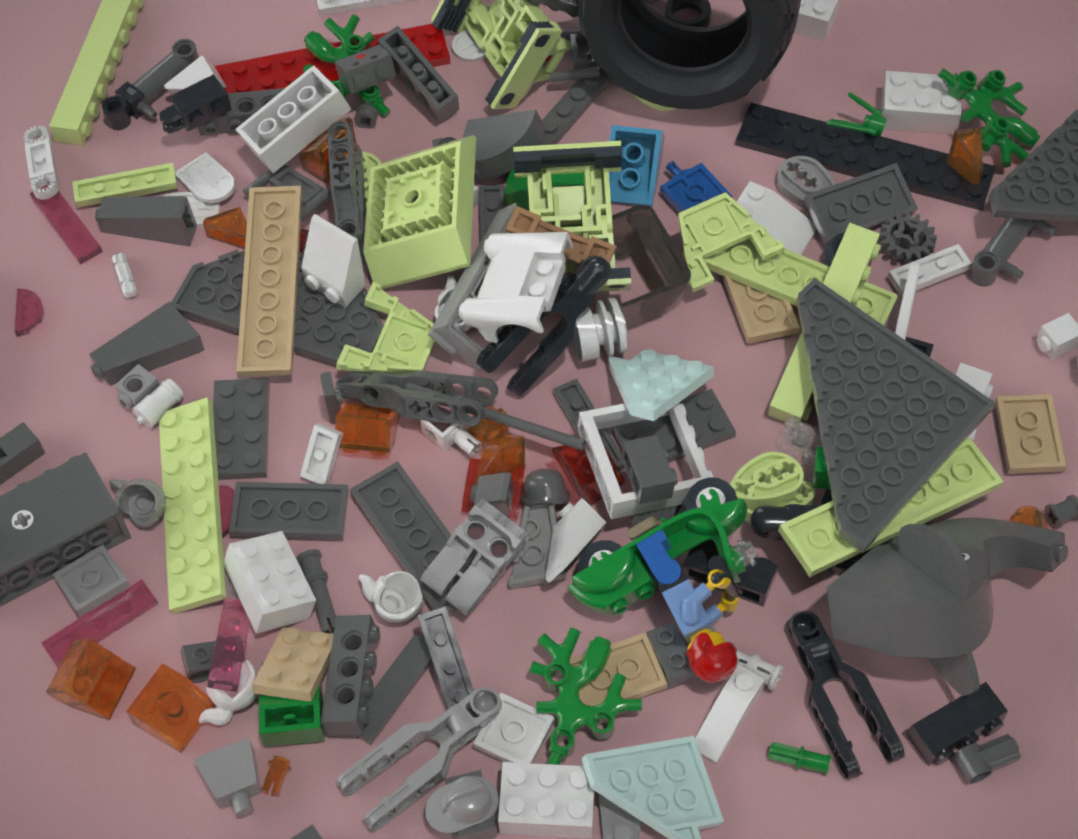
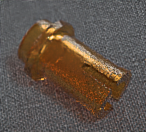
(276, 774)

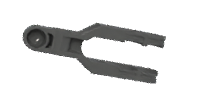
(348, 192)
(389, 392)

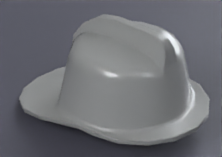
(461, 804)

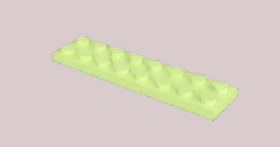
(789, 274)
(959, 481)
(191, 507)

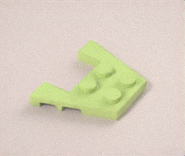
(715, 227)
(401, 345)

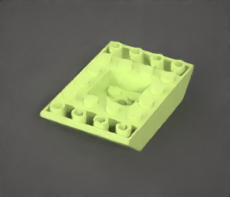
(435, 231)

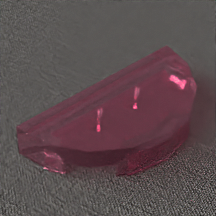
(28, 311)

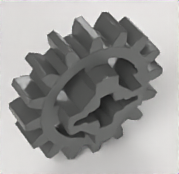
(907, 238)

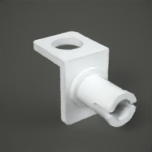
(454, 434)

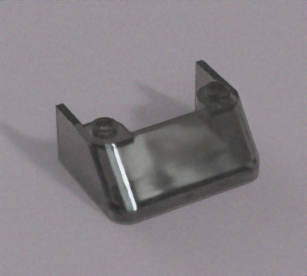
(645, 239)

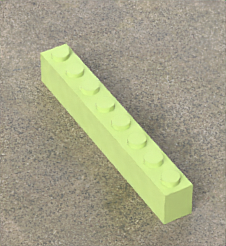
(93, 71)
(844, 278)

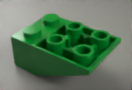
(291, 720)

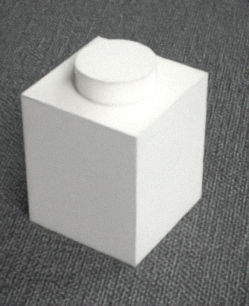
(1058, 336)

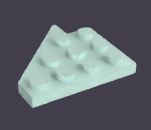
(656, 381)
(659, 785)

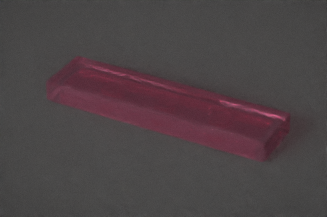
(68, 226)
(102, 620)
(229, 647)

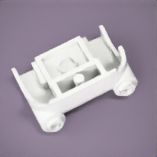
(518, 282)

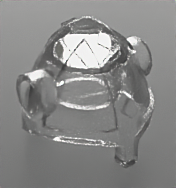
(799, 441)

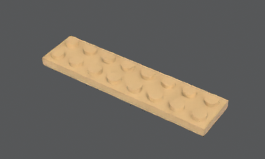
(270, 282)

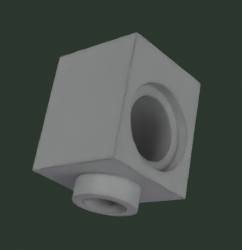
(135, 380)

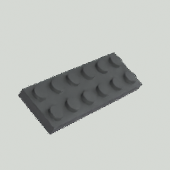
(405, 525)

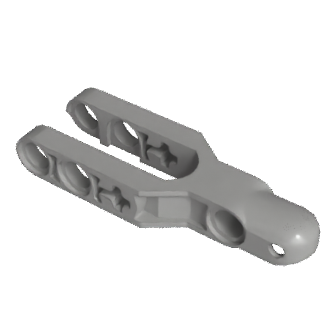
(450, 730)

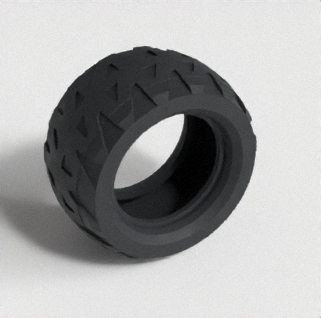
(686, 63)

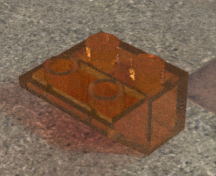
(91, 679)

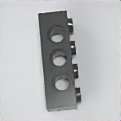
(420, 75)
(243, 107)
(349, 633)

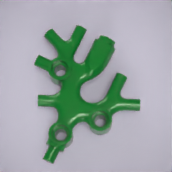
(350, 45)
(980, 104)
(568, 706)

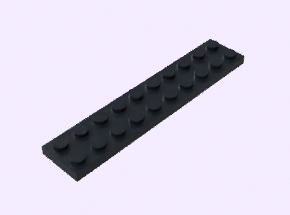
(859, 153)

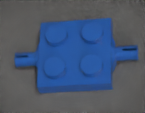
(690, 186)

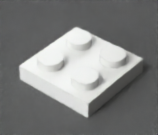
(515, 732)

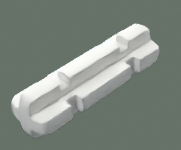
(124, 275)

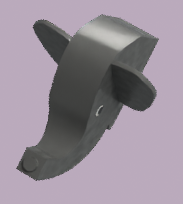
(934, 590)

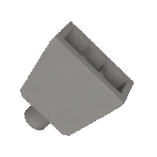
(232, 775)

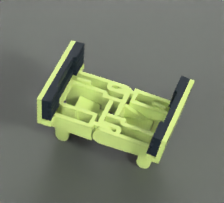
(500, 32)
(567, 204)

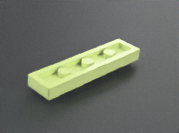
(125, 184)

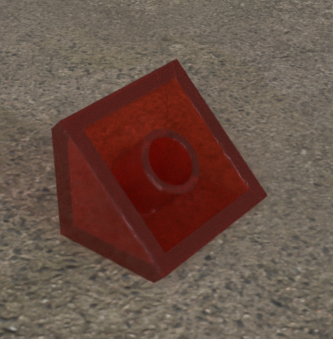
(580, 473)

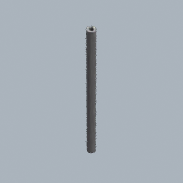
(516, 423)

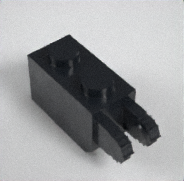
(195, 106)

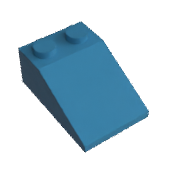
(639, 166)

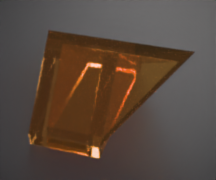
(966, 154)
(502, 455)

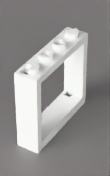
(626, 504)

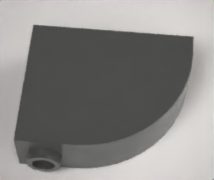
(497, 138)

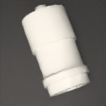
(156, 404)

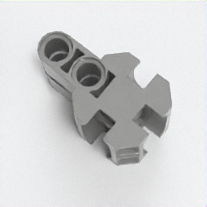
(463, 551)

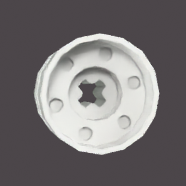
(603, 328)

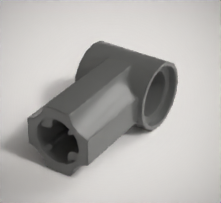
(981, 760)

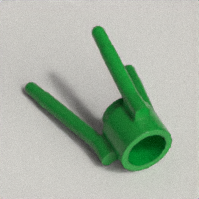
(872, 124)

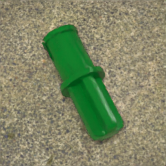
(799, 757)

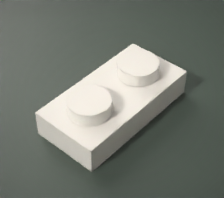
(321, 454)

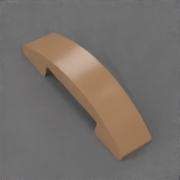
(529, 222)

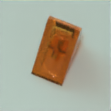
(227, 227)

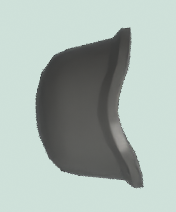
(544, 487)

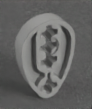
(807, 168)

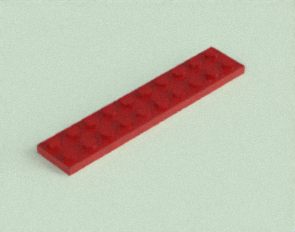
(283, 68)

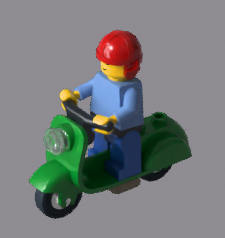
(619, 576)

